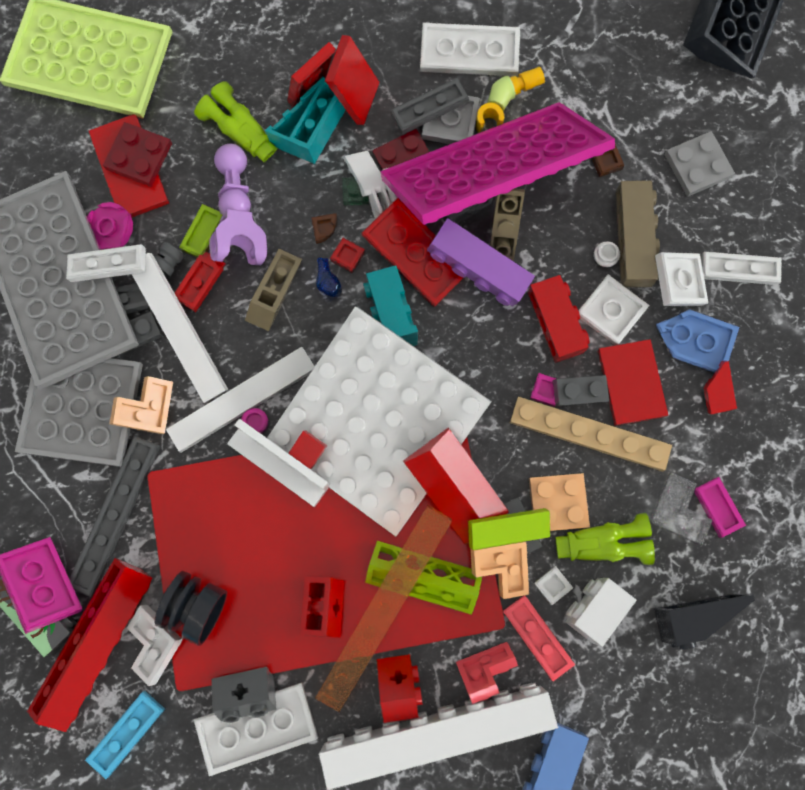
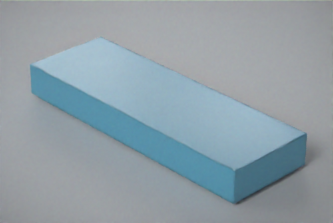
(125, 734)

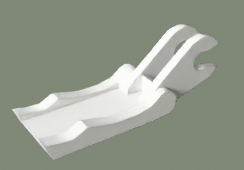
(369, 180)

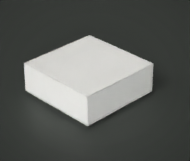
(553, 585)

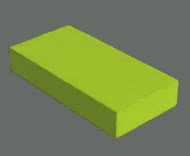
(203, 226)

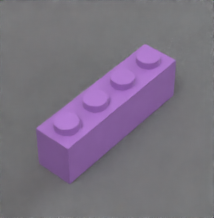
(480, 263)

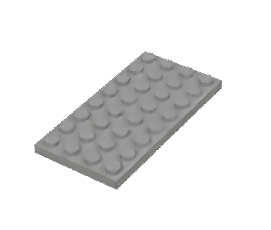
(57, 321)

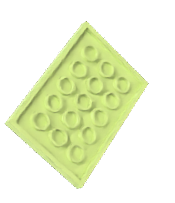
(87, 56)

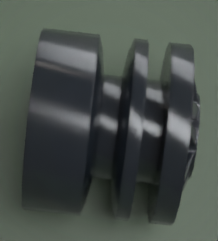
(187, 606)

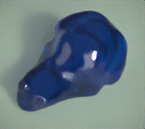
(327, 281)

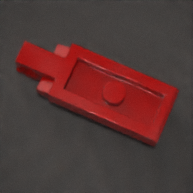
(199, 281)

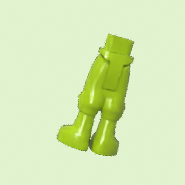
(239, 126)
(602, 543)

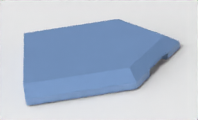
(698, 339)

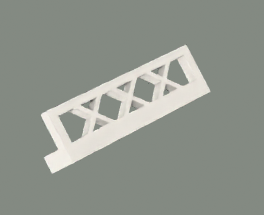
(278, 463)

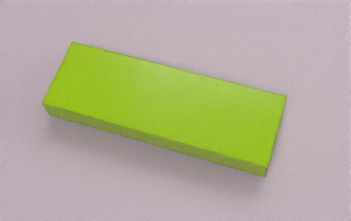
(509, 529)

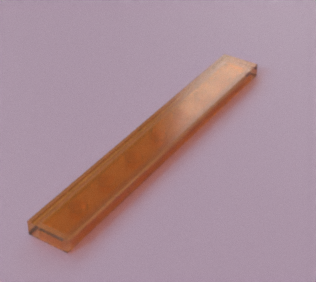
(383, 608)

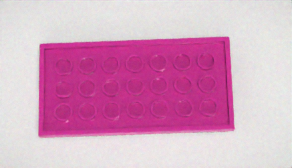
(495, 162)

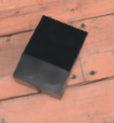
(698, 620)

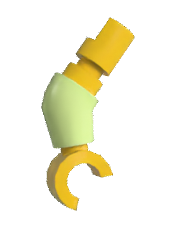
(505, 90)

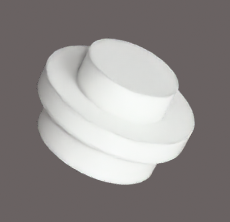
(606, 254)

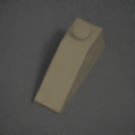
(272, 290)

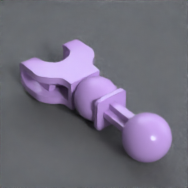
(237, 223)

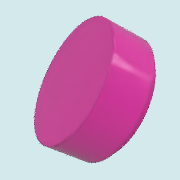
(256, 419)

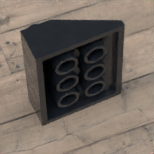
(733, 33)

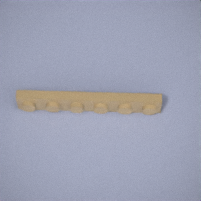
(591, 434)

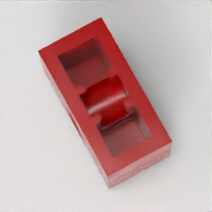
(322, 607)
(397, 688)

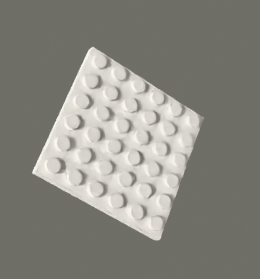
(373, 408)

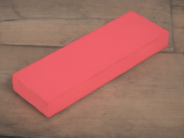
(538, 638)

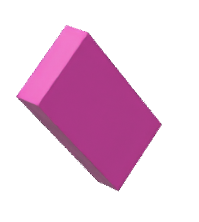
(719, 507)

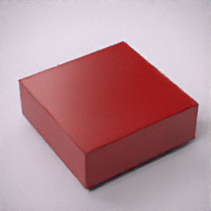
(347, 255)
(307, 449)

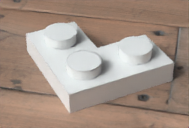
(157, 642)

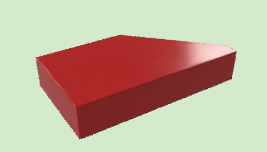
(720, 390)

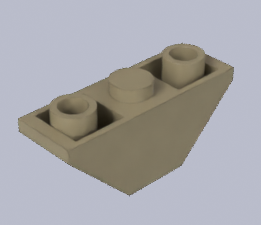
(506, 222)

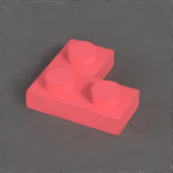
(480, 668)

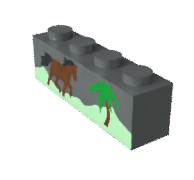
(48, 639)

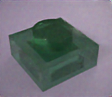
(352, 193)

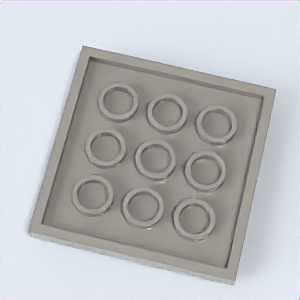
(75, 413)

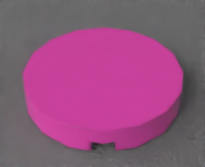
(111, 225)

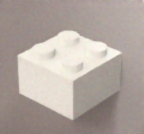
(599, 610)

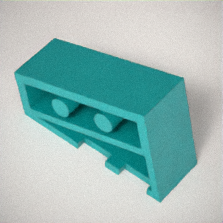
(309, 124)
(390, 303)

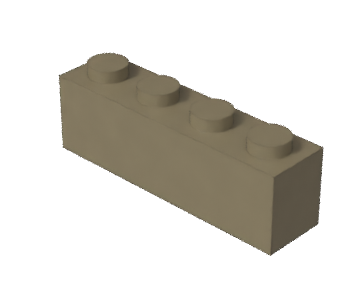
(637, 233)

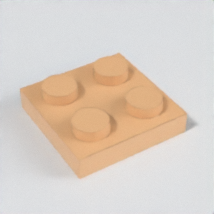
(563, 498)

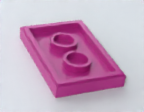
(38, 585)

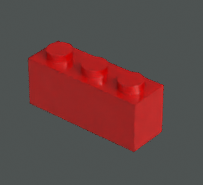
(558, 318)

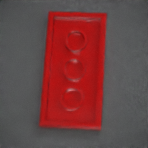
(130, 194)
(404, 243)

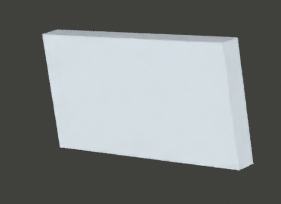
(470, 49)
(257, 737)

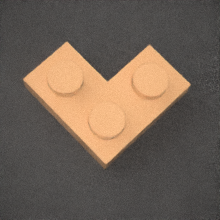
(147, 414)
(506, 561)

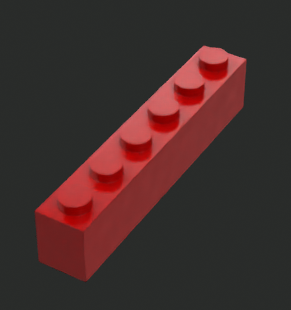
(89, 646)

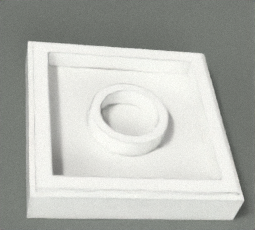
(681, 279)
(612, 310)

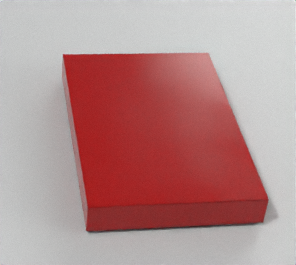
(310, 73)
(352, 80)
(633, 382)

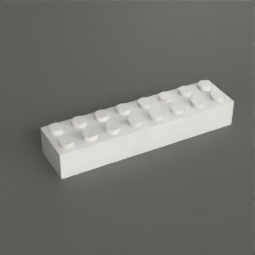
(436, 736)

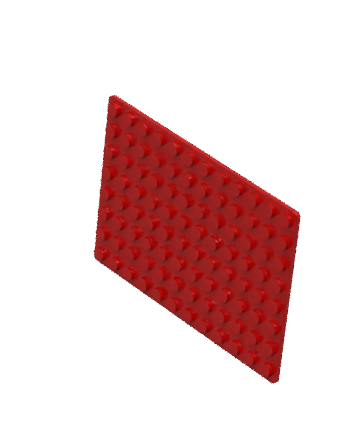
(261, 542)

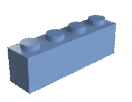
(558, 759)

